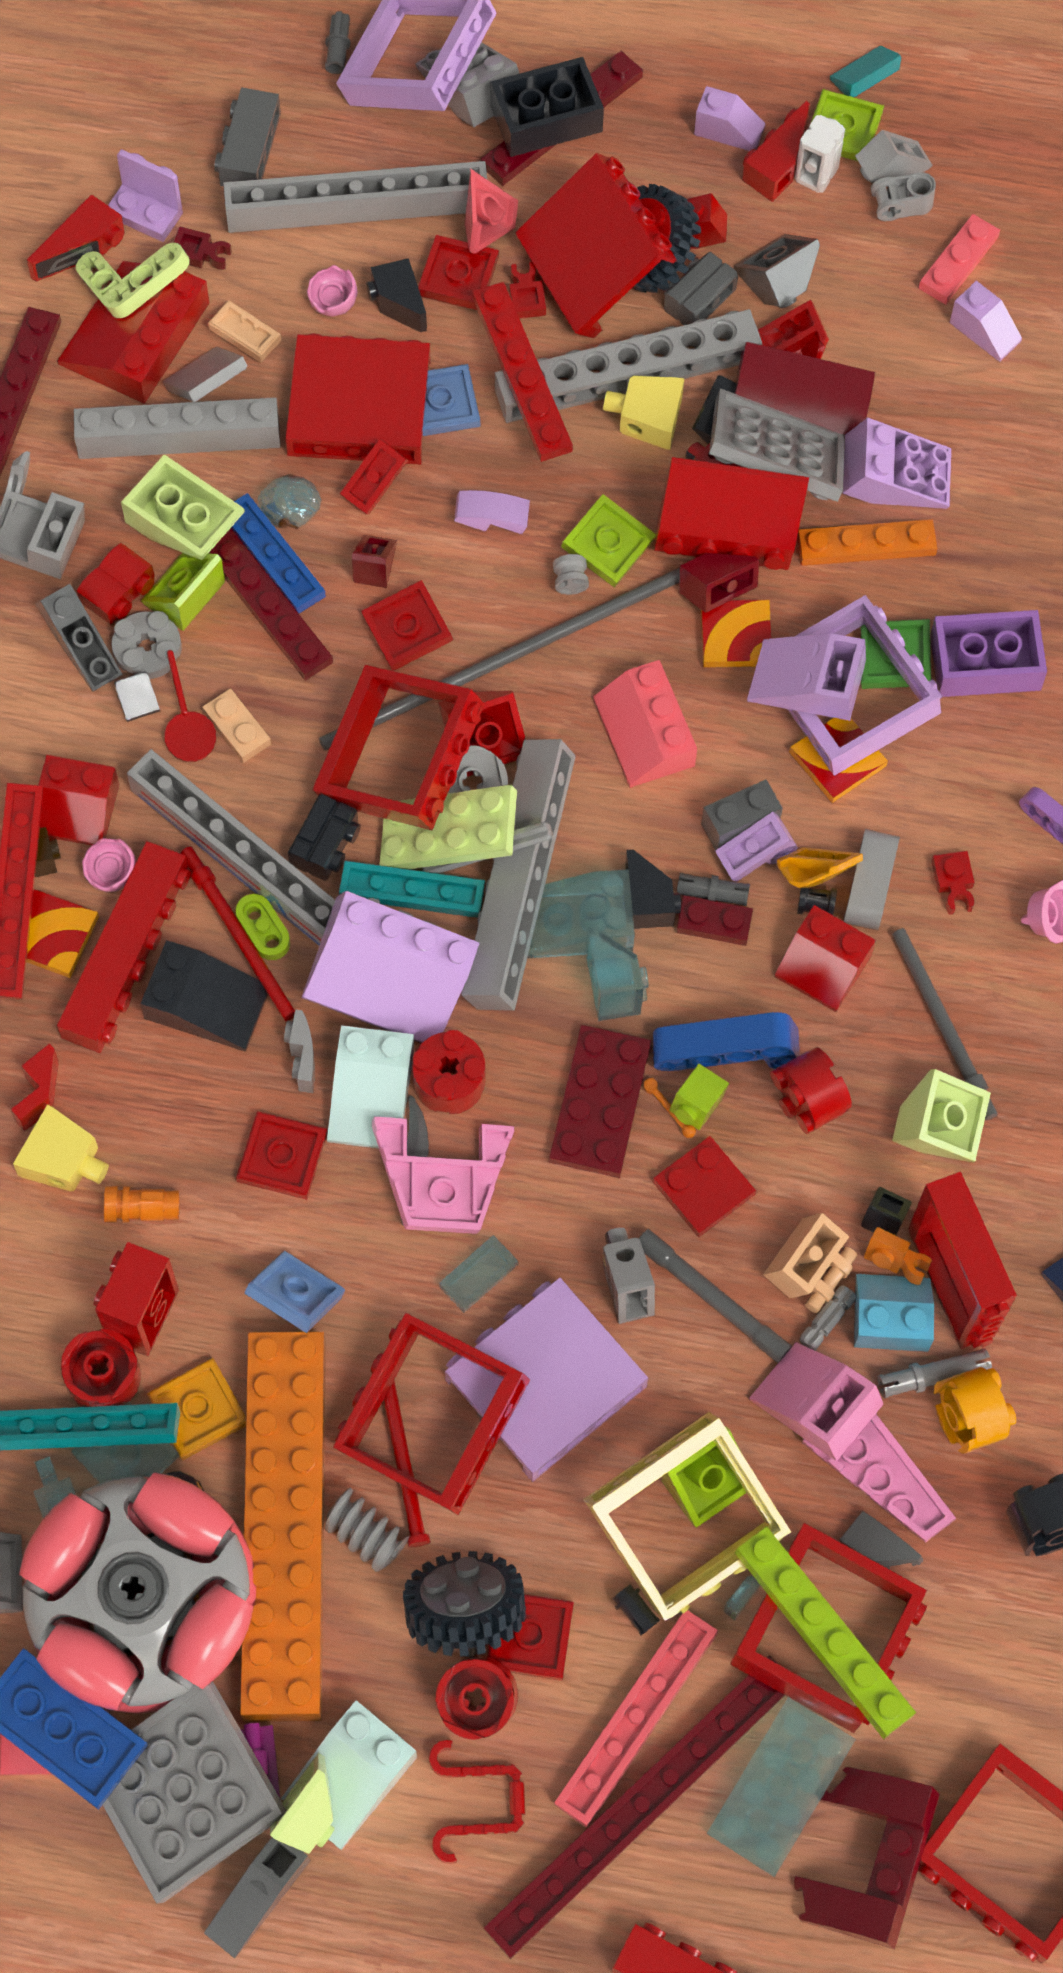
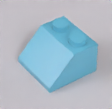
(893, 1313)

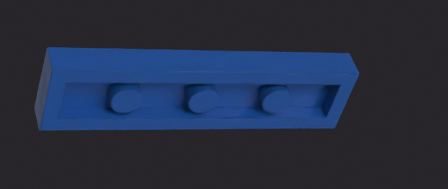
(276, 556)

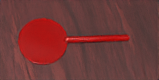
(188, 734)

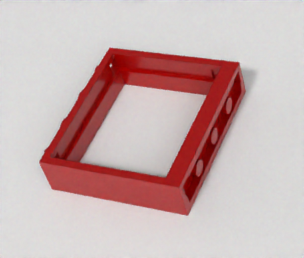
(355, 731)
(964, 1261)
(384, 1371)
(799, 1688)
(966, 1895)

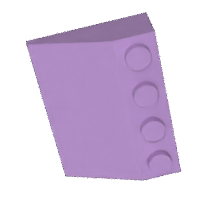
(389, 968)

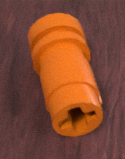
(140, 1204)

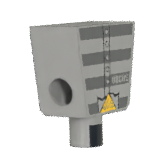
(628, 1276)

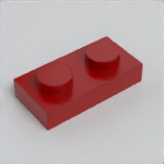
(374, 476)

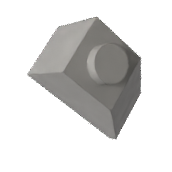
(891, 157)

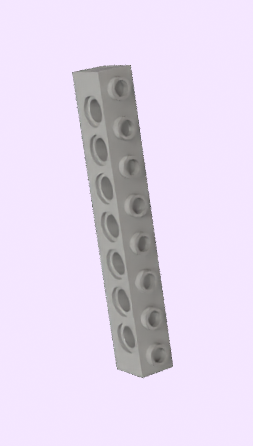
(639, 350)

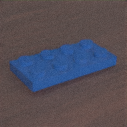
(63, 1733)

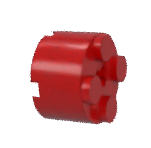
(450, 1053)
(811, 1090)
(100, 1350)
(456, 1705)

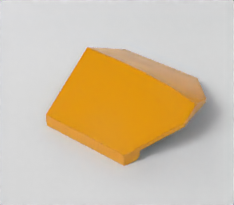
(815, 866)

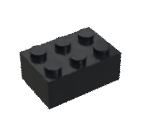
(546, 106)

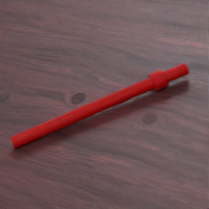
(205, 880)

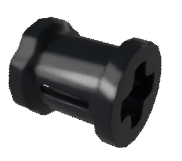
(821, 898)

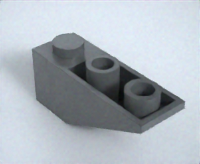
(79, 637)
(256, 1895)

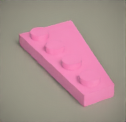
(891, 1480)

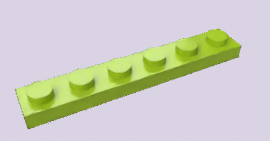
(825, 1632)

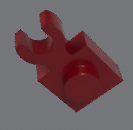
(200, 248)

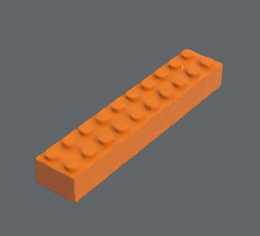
(285, 1526)

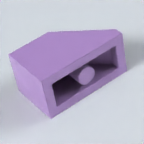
(728, 120)
(985, 321)

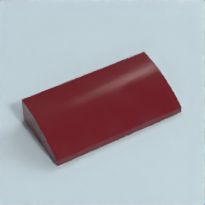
(805, 386)

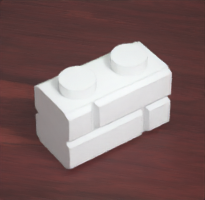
(819, 153)

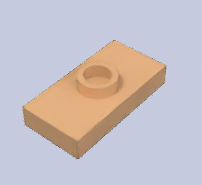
(244, 331)

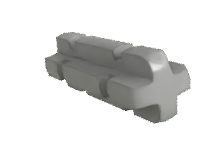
(828, 1317)

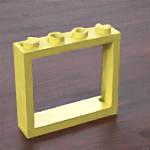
(652, 1467)

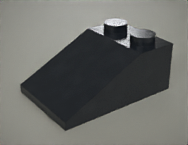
(203, 997)

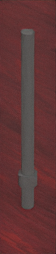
(941, 1016)

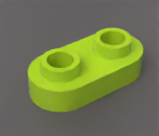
(264, 928)

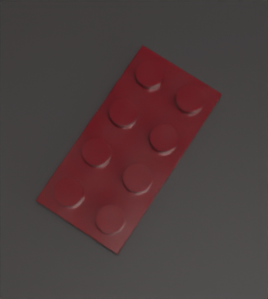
(600, 1101)

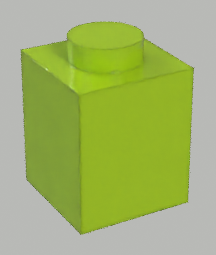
(698, 1097)

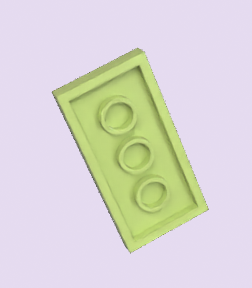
(470, 828)

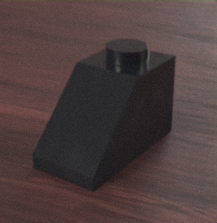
(398, 294)
(651, 893)

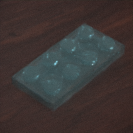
(781, 1786)

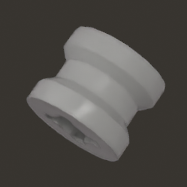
(570, 574)

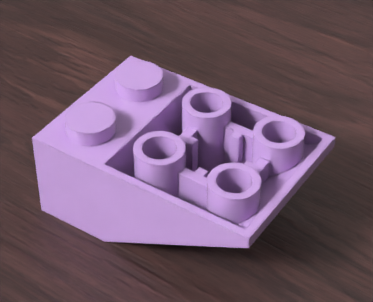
(895, 467)
(810, 674)

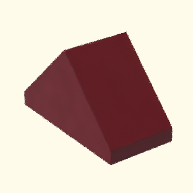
(373, 560)

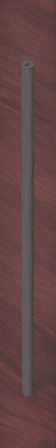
(526, 647)

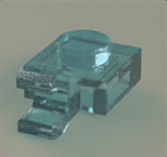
(53, 1489)

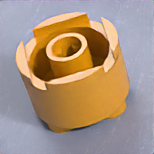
(974, 1409)

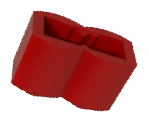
(116, 584)

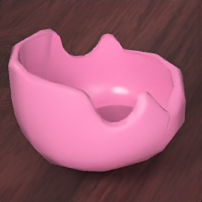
(332, 291)
(108, 864)

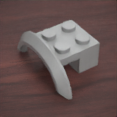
(35, 531)

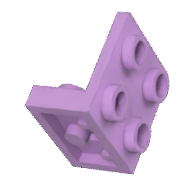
(147, 196)

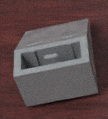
(472, 95)

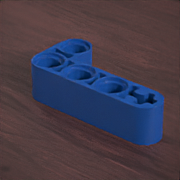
(727, 1041)

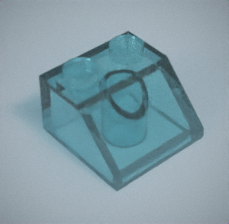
(614, 977)

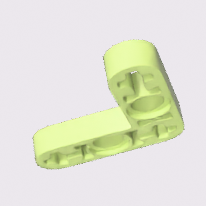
(118, 294)

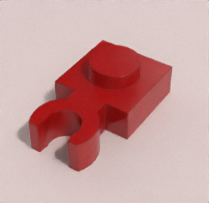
(527, 293)
(954, 875)

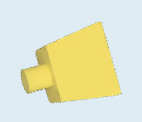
(648, 408)
(59, 1153)

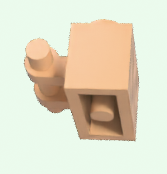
(807, 1256)

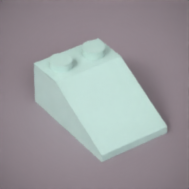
(368, 1083)
(362, 1767)

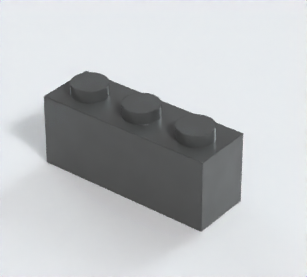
(249, 136)

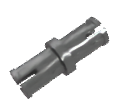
(713, 889)

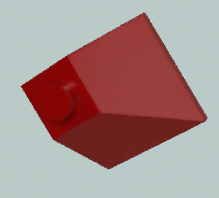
(499, 726)

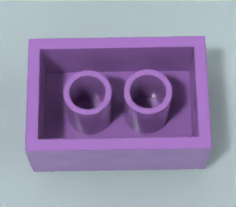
(988, 653)

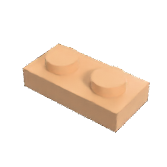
(236, 725)

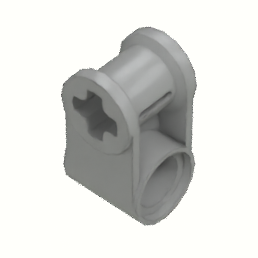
(903, 196)

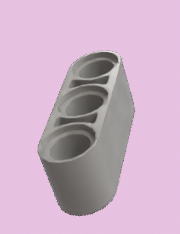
(871, 880)

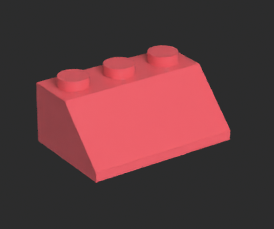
(646, 724)

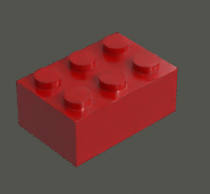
(137, 1296)

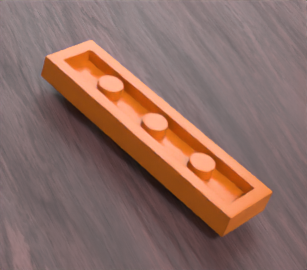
(867, 542)

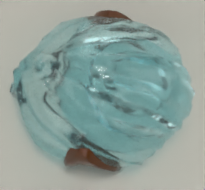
(289, 501)

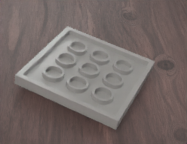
(777, 442)
(190, 1793)

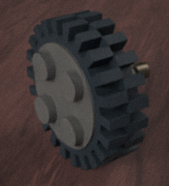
(464, 1604)

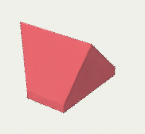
(488, 212)

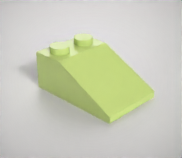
(179, 509)

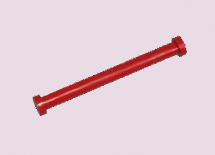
(403, 1463)

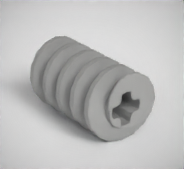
(364, 1531)

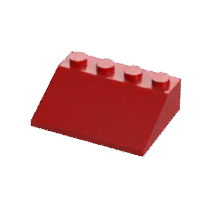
(137, 349)
(730, 512)

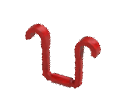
(516, 1800)

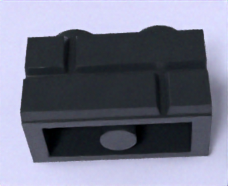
(323, 837)

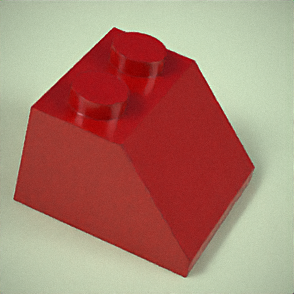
(77, 799)
(825, 958)

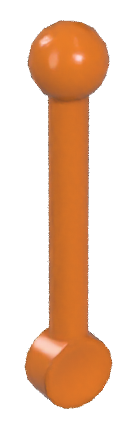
(651, 1087)

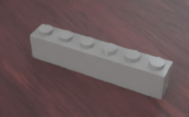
(176, 428)

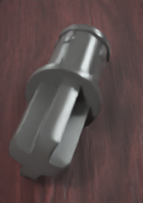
(337, 43)

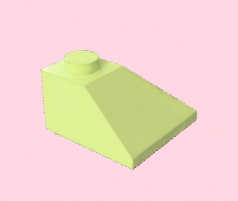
(943, 1117)
(308, 1810)

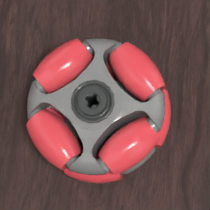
(119, 1518)

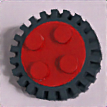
(677, 222)

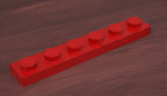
(522, 371)
(17, 882)

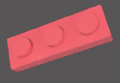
(959, 259)

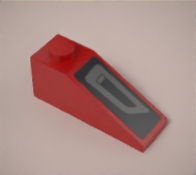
(88, 229)

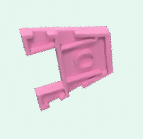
(441, 1191)

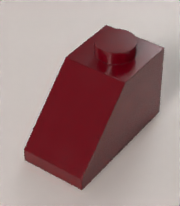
(717, 579)

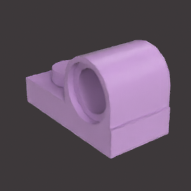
(756, 845)

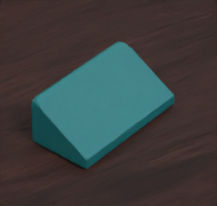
(866, 71)

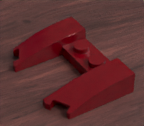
(880, 1911)

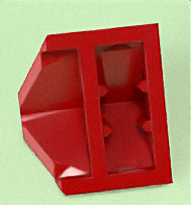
(797, 332)

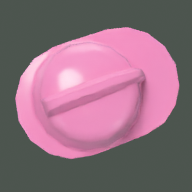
(1046, 913)

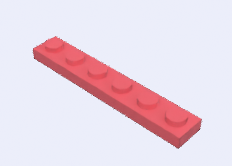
(636, 1718)

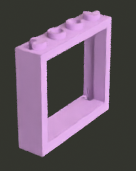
(445, 74)
(844, 622)

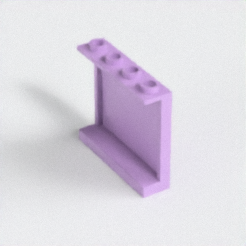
(573, 1371)

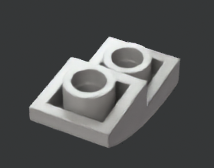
(300, 1042)

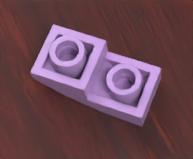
(484, 508)

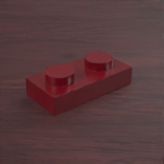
(714, 920)

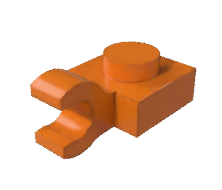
(893, 1254)

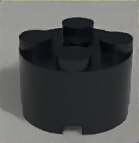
(1039, 1517)

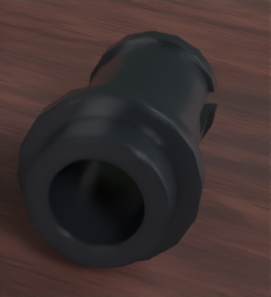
(635, 1609)

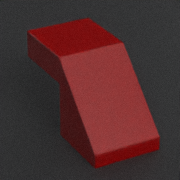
(42, 1074)

